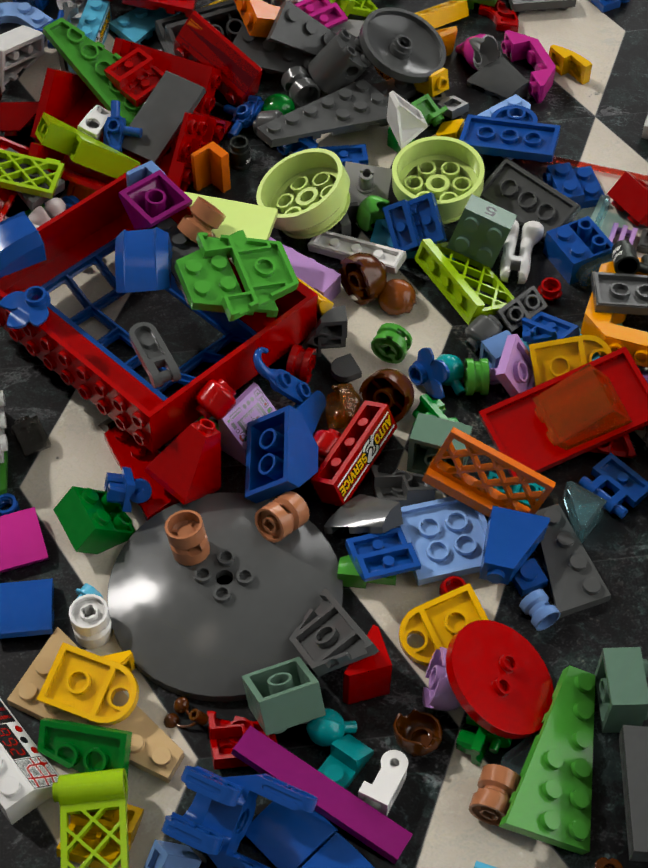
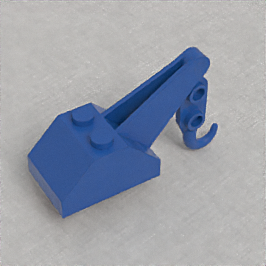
(282, 444)

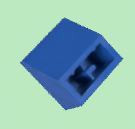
(575, 245)

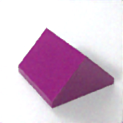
(153, 200)

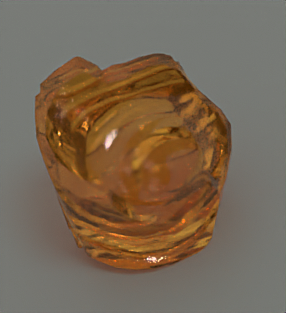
(341, 406)

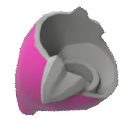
(479, 50)

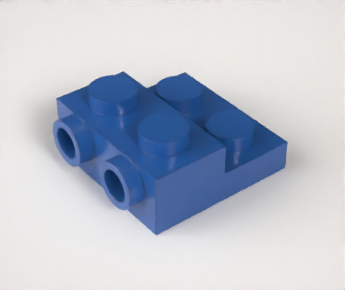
(575, 183)

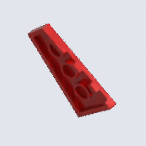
(130, 454)

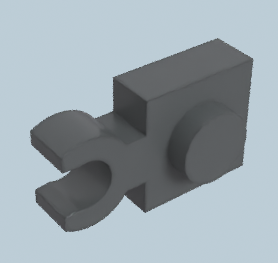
(454, 104)

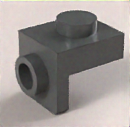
(344, 225)

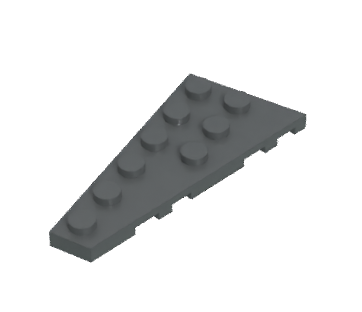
(336, 113)

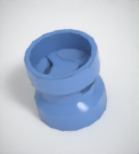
(538, 607)

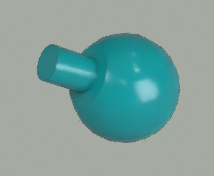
(456, 372)
(329, 728)

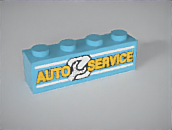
(95, 21)

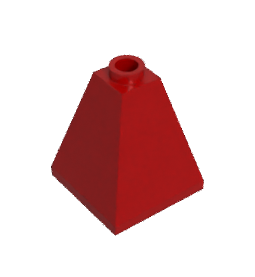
(190, 463)

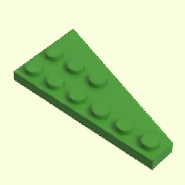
(89, 61)
(557, 774)

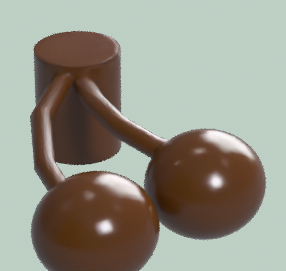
(180, 706)

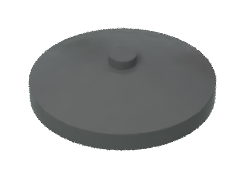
(402, 44)

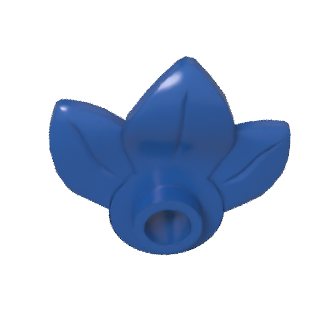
(26, 307)
(429, 373)

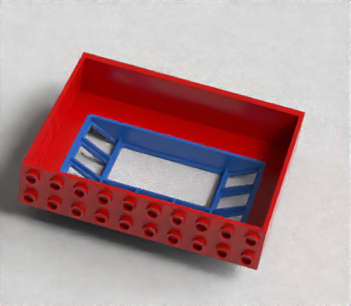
(82, 239)

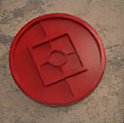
(499, 679)

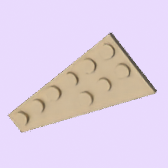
(150, 746)

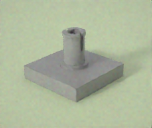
(368, 181)

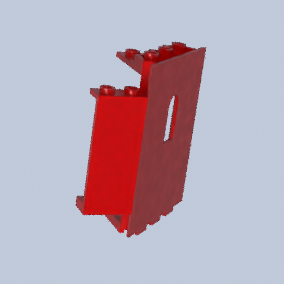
(70, 100)

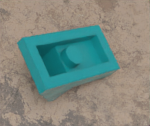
(346, 760)

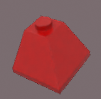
(16, 117)

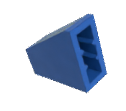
(509, 543)

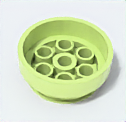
(439, 166)
(308, 192)

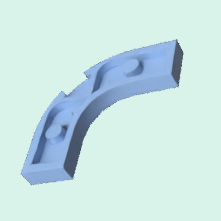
(23, 14)

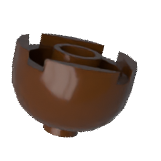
(363, 277)
(390, 388)

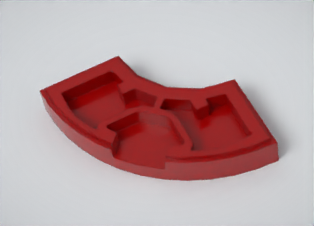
(501, 16)

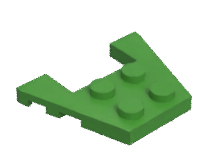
(261, 267)
(211, 278)

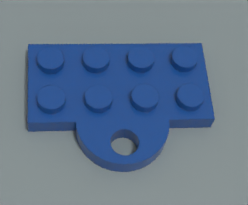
(511, 135)

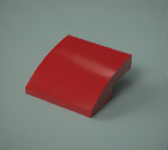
(134, 76)

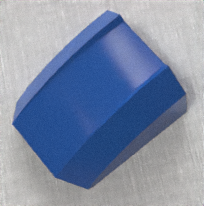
(19, 244)
(143, 260)

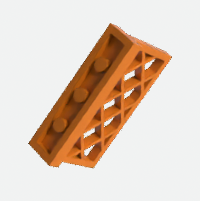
(480, 493)

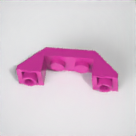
(522, 47)

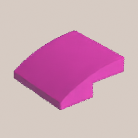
(323, 11)
(21, 540)

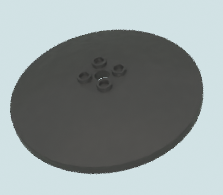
(207, 634)

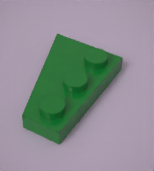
(84, 745)

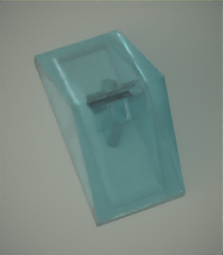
(583, 509)

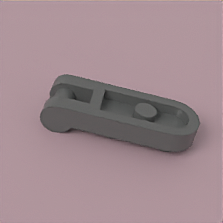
(153, 354)

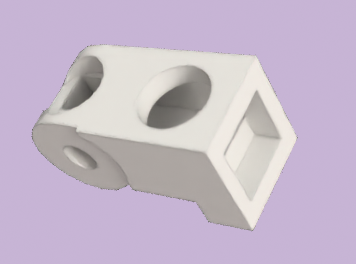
(94, 122)
(387, 782)

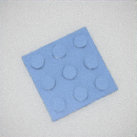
(445, 538)

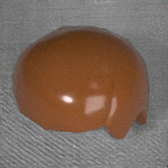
(397, 297)

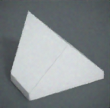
(404, 119)

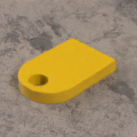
(563, 355)
(439, 621)
(86, 686)

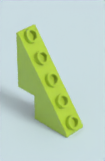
(82, 147)

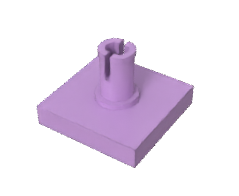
(514, 367)

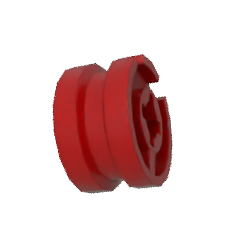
(301, 362)

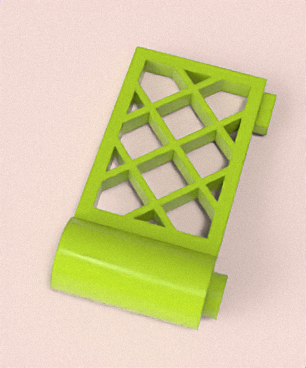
(37, 165)
(93, 793)

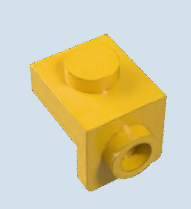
(437, 83)

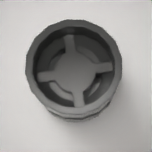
(300, 86)

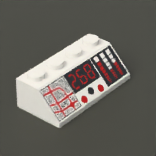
(24, 771)

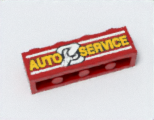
(354, 453)

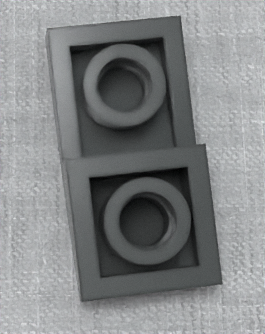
(524, 305)

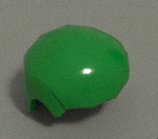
(279, 102)

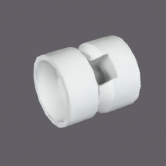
(91, 621)

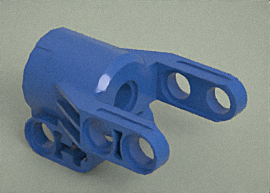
(225, 810)

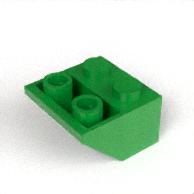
(92, 521)

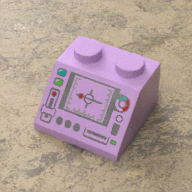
(233, 426)

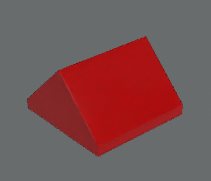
(368, 676)

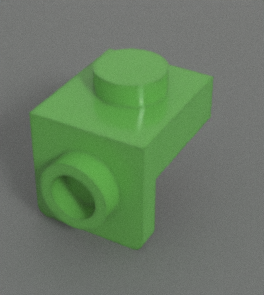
(430, 110)

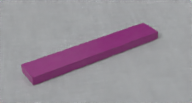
(333, 800)

